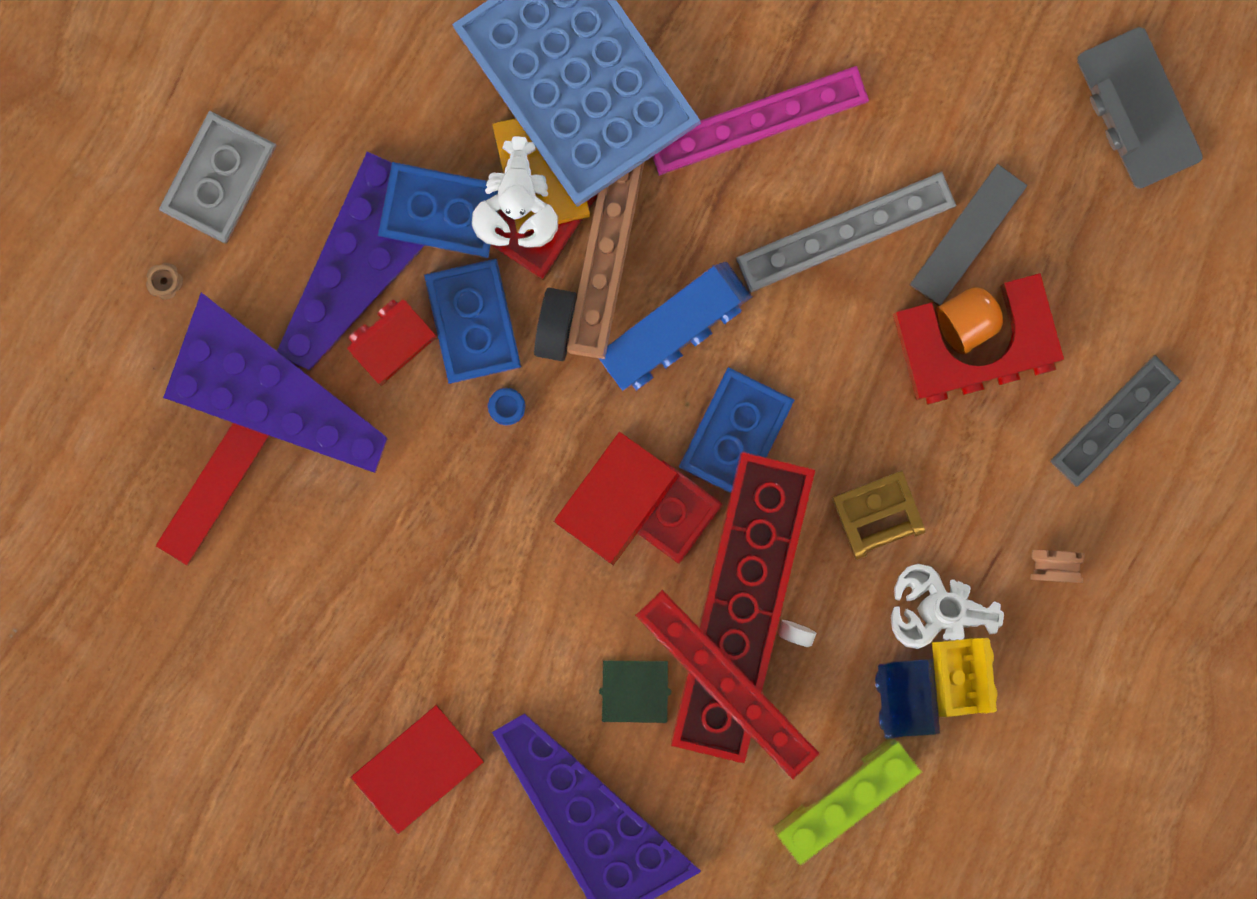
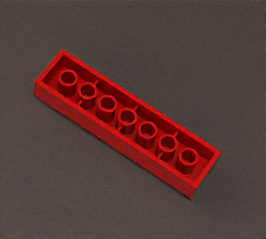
(745, 594)

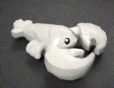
(516, 199)
(939, 609)

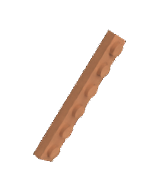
(604, 266)

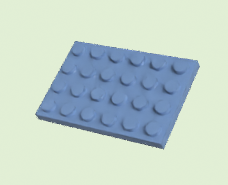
(578, 86)

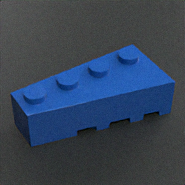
(674, 325)

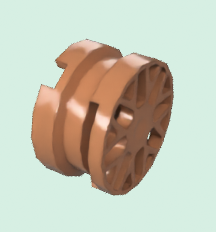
(1057, 566)

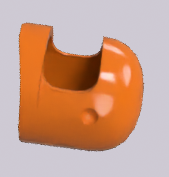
(973, 315)

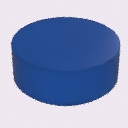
(506, 406)

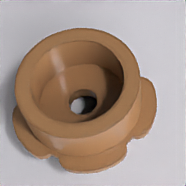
(154, 278)

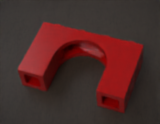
(1031, 345)

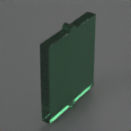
(635, 691)

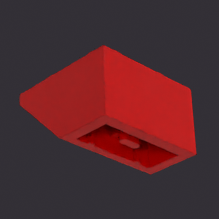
(390, 341)

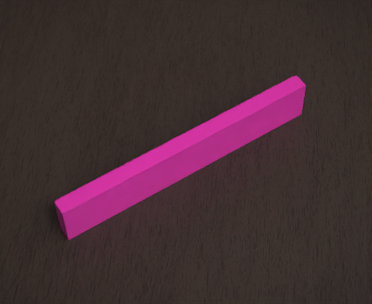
(764, 119)

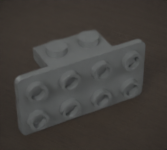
(1139, 108)

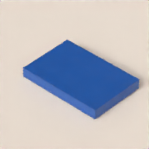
(433, 209)
(472, 321)
(738, 419)

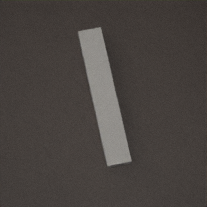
(846, 232)

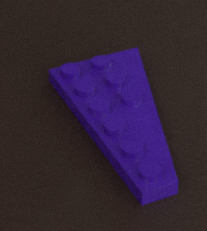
(349, 271)
(249, 383)
(594, 829)

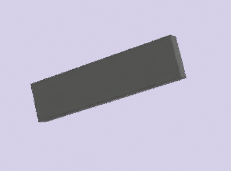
(968, 235)
(1115, 421)

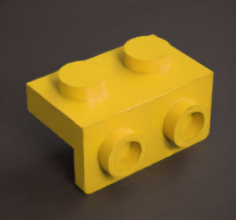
(964, 677)

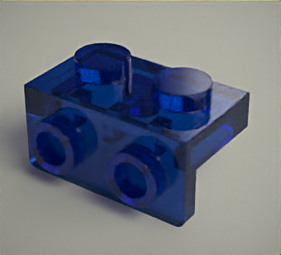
(907, 698)

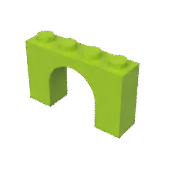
(879, 777)

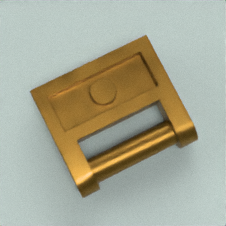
(873, 503)

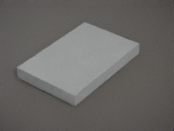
(217, 177)

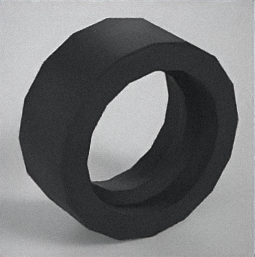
(554, 324)

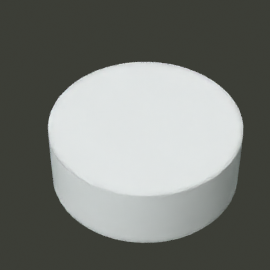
(796, 633)

